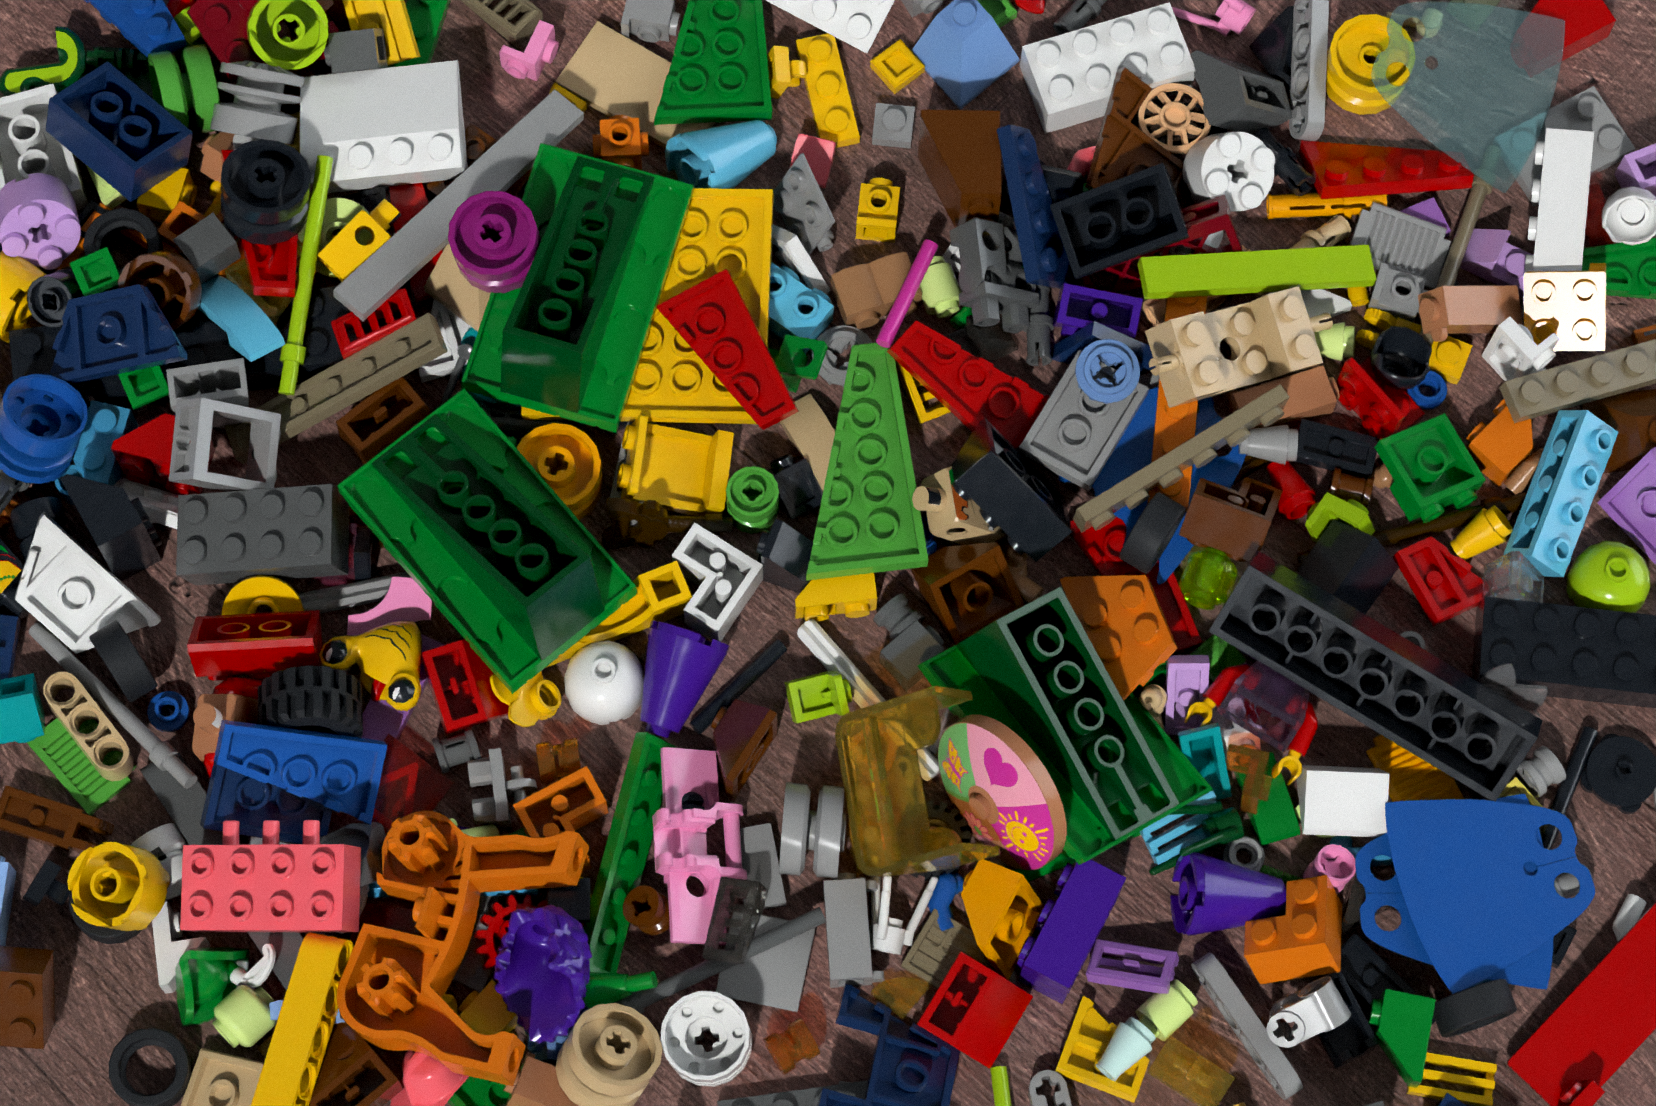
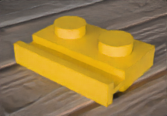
(394, 20)

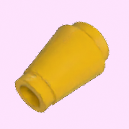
(1482, 533)

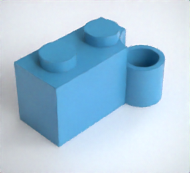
(93, 453)

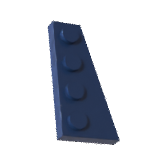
(1037, 232)

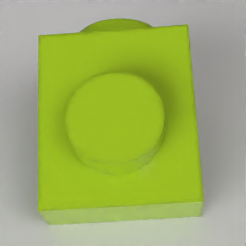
(1332, 508)
(818, 696)

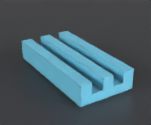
(1174, 848)

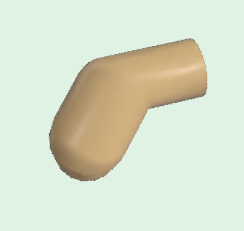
(1154, 699)

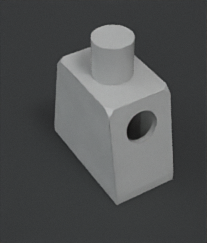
(215, 381)

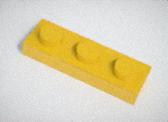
(828, 90)

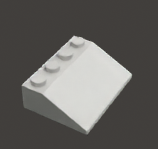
(385, 125)

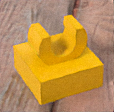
(782, 71)

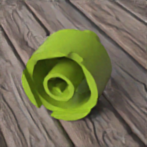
(283, 52)

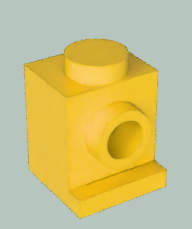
(877, 222)

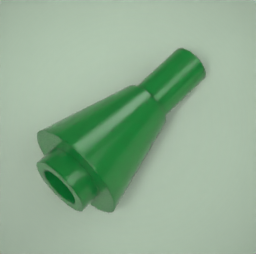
(613, 987)

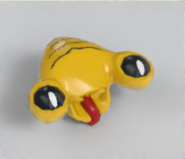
(387, 661)

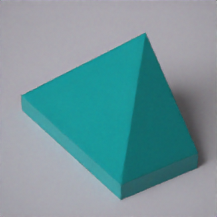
(1206, 753)

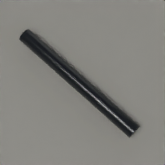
(1568, 786)

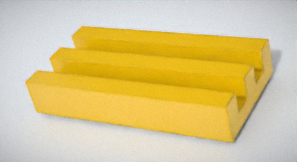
(1486, 1084)

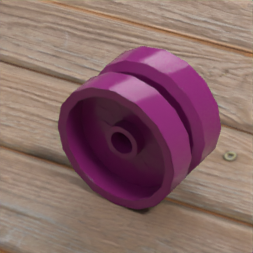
(473, 238)

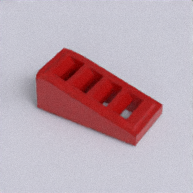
(396, 303)

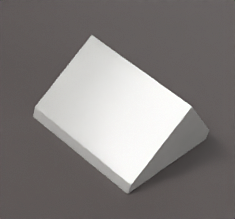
(1343, 800)

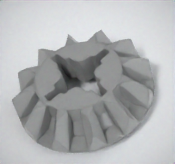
(839, 339)

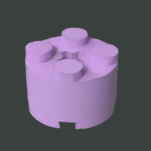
(38, 220)

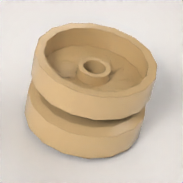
(608, 1057)

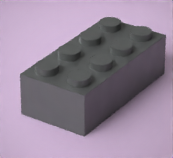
(262, 533)

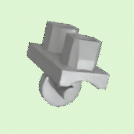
(492, 771)

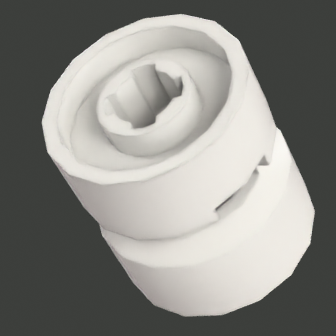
(167, 846)

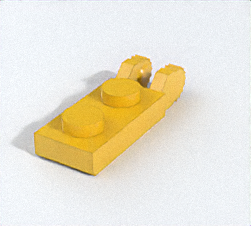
(1447, 357)

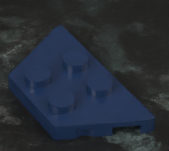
(113, 336)

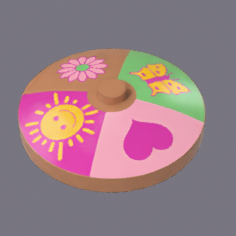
(1002, 791)

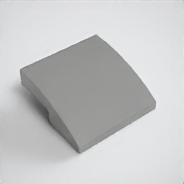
(773, 976)

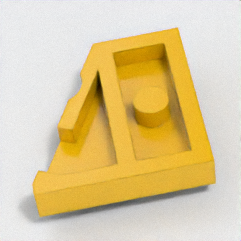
(1084, 1049)

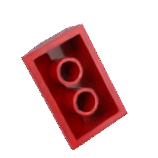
(254, 643)

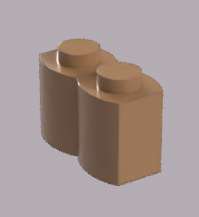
(870, 289)

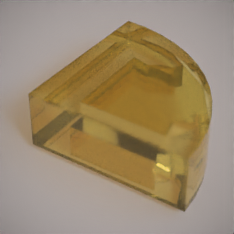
(900, 994)

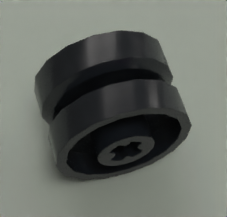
(265, 192)

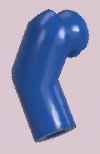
(943, 894)

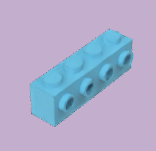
(795, 307)
(1562, 491)

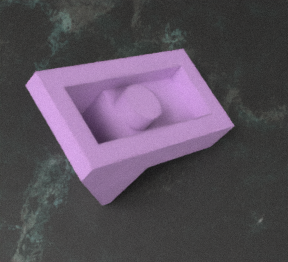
(1495, 259)
(1185, 684)

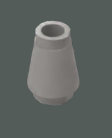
(1271, 444)

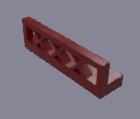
(1201, 221)

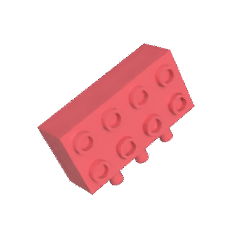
(270, 884)

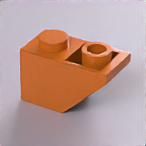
(1500, 444)

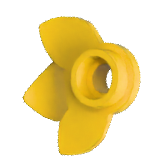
(530, 702)

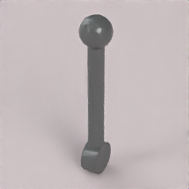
(464, 351)

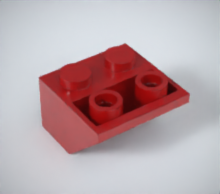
(147, 452)
(461, 686)
(975, 1010)

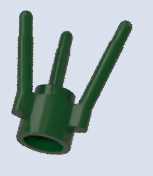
(1219, 829)

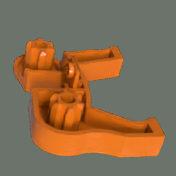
(398, 978)

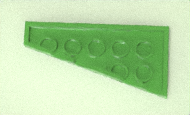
(870, 478)

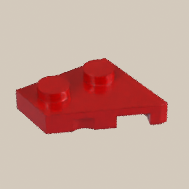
(1439, 579)

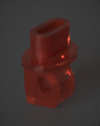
(1596, 234)

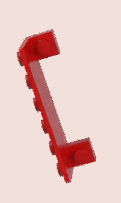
(1595, 1023)

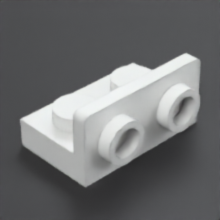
(1515, 353)

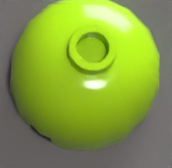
(1609, 578)

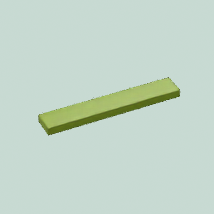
(1256, 271)

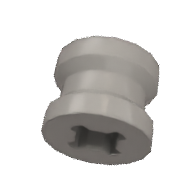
(1540, 771)

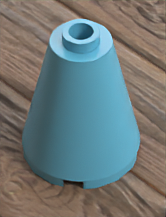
(721, 154)

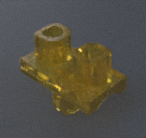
(1190, 1074)

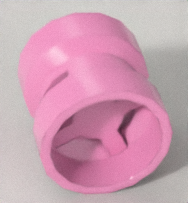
(1335, 863)

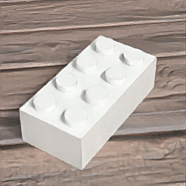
(1076, 70)

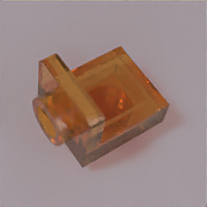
(1254, 763)

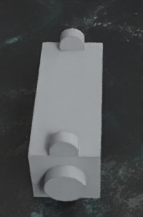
(849, 931)

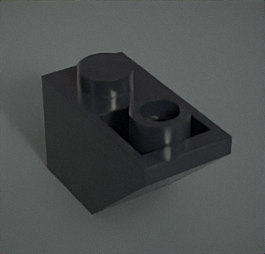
(784, 556)

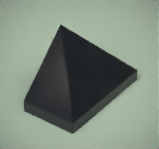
(1274, 47)

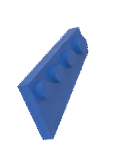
(143, 23)
(316, 765)

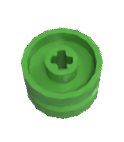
(190, 90)

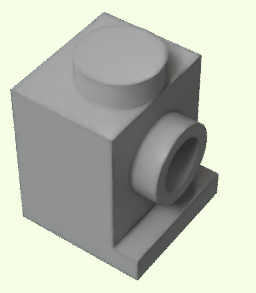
(650, 20)
(1385, 295)

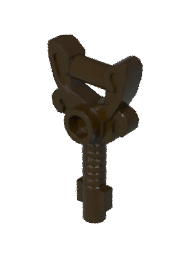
(652, 523)

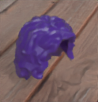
(543, 970)

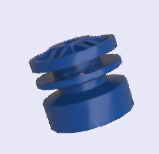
(40, 428)

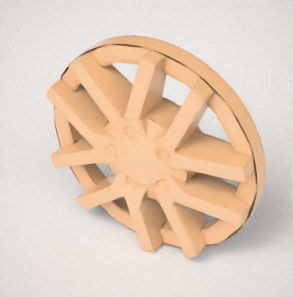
(1173, 117)

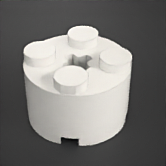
(1248, 165)

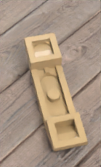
(812, 435)

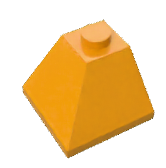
(1000, 912)

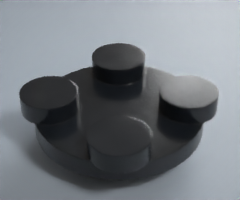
(1620, 773)

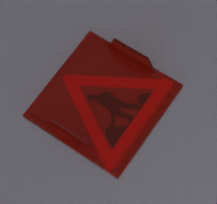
(406, 785)

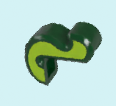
(69, 69)

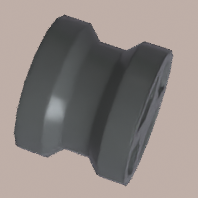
(897, 615)

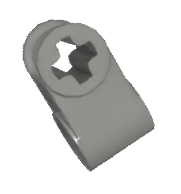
(1313, 1009)

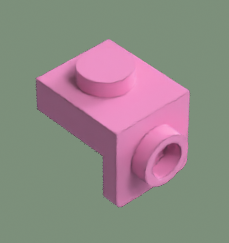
(539, 51)

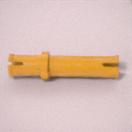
(1311, 205)

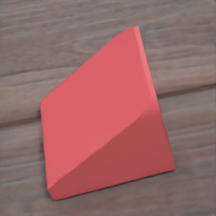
(818, 154)

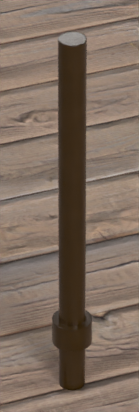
(1442, 523)

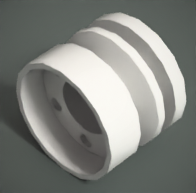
(686, 1025)

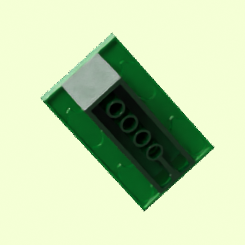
(590, 295)
(487, 540)
(1055, 693)

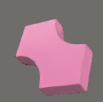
(402, 602)

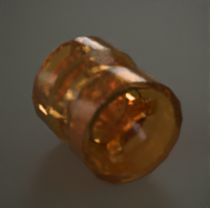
(568, 759)
(791, 1046)

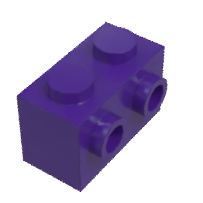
(1082, 305)

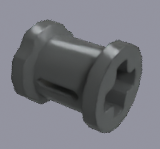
(456, 749)

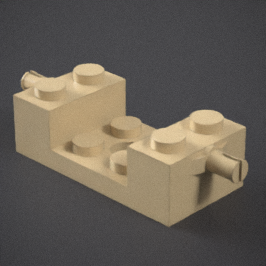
(1266, 342)

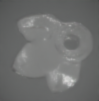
(1503, 681)

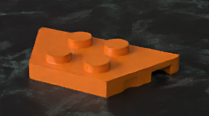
(1123, 625)

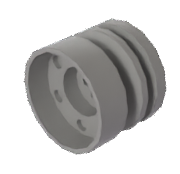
(257, 102)

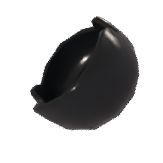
(1400, 358)

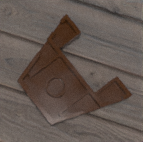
(1124, 147)

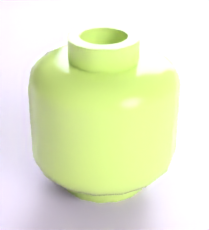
(244, 1016)

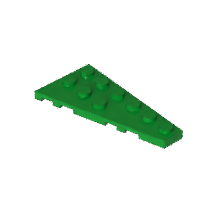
(718, 66)

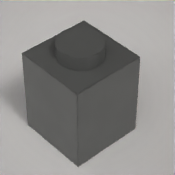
(356, 50)
(208, 247)
(908, 651)

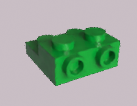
(1430, 469)

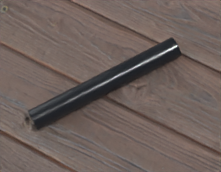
(739, 685)

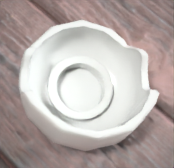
(1630, 216)

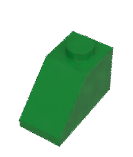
(1403, 1031)

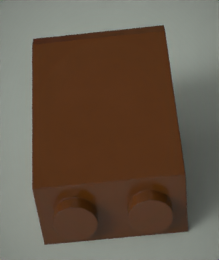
(963, 161)

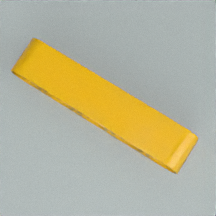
(303, 1023)

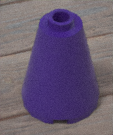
(676, 675)
(1222, 895)

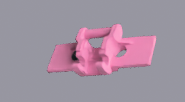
(681, 844)

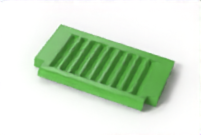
(74, 769)

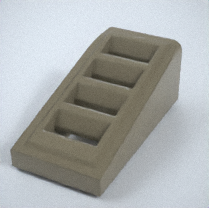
(516, 33)

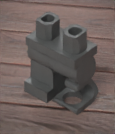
(991, 278)

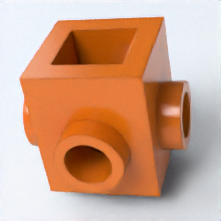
(621, 141)

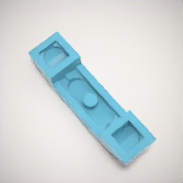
(243, 320)

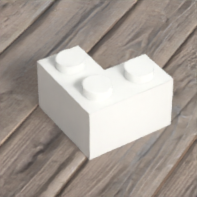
(724, 581)

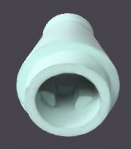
(1127, 1046)

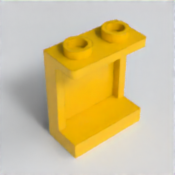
(675, 467)

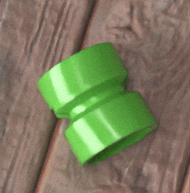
(752, 499)

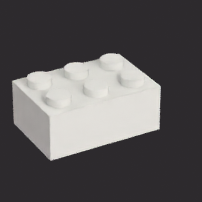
(31, 149)

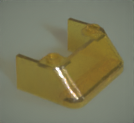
(886, 786)

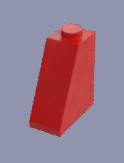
(1585, 22)

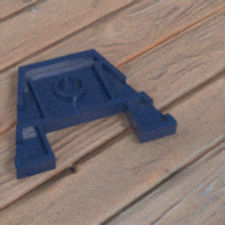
(907, 1061)

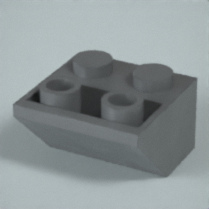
(1239, 95)

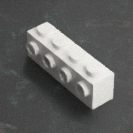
(1561, 200)

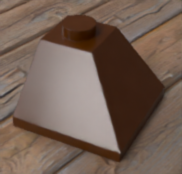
(1635, 420)
(968, 588)
(741, 741)

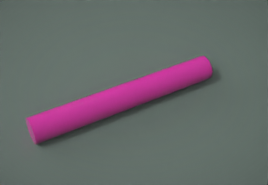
(906, 293)

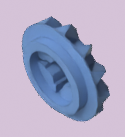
(1111, 353)

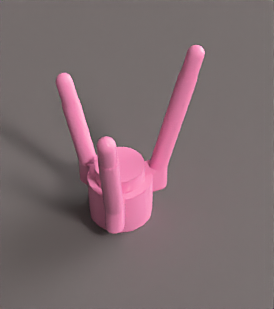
(1233, 14)

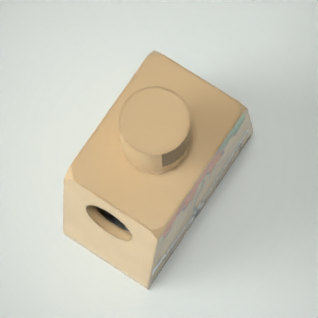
(951, 515)

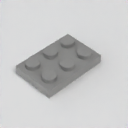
(1583, 113)
(1078, 433)

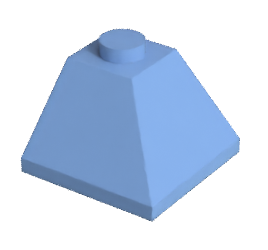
(964, 51)

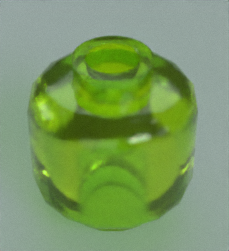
(1207, 578)

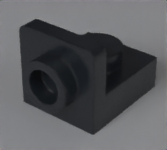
(796, 484)

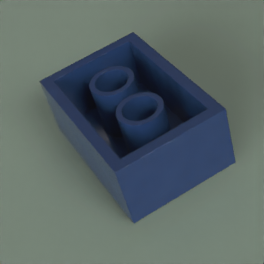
(118, 131)

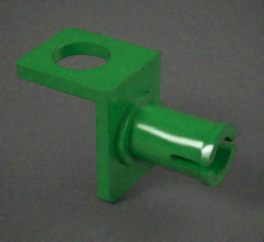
(792, 360)

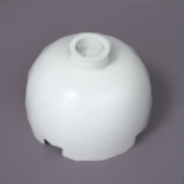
(604, 682)

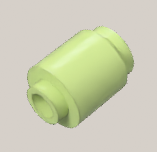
(940, 289)
(1167, 1012)

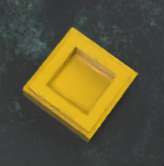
(897, 66)

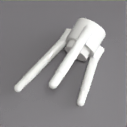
(887, 932)

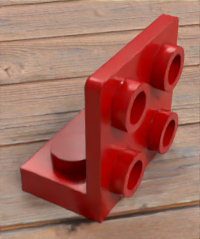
(1379, 406)

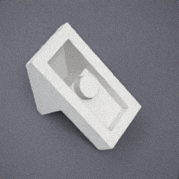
(169, 950)

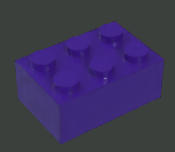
(1069, 928)

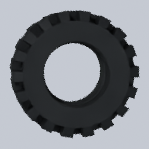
(312, 701)

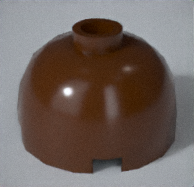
(170, 281)

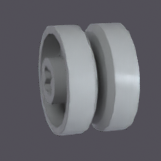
(812, 830)

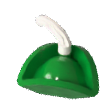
(211, 973)

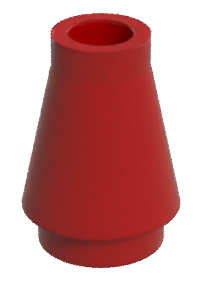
(1296, 495)

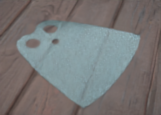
(1488, 86)

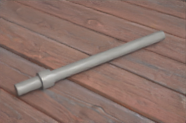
(161, 753)

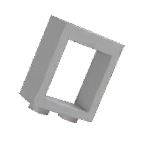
(191, 460)

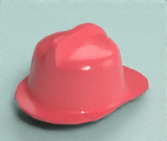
(426, 1082)

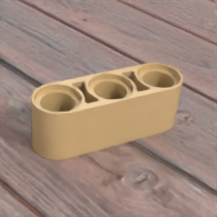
(83, 708)

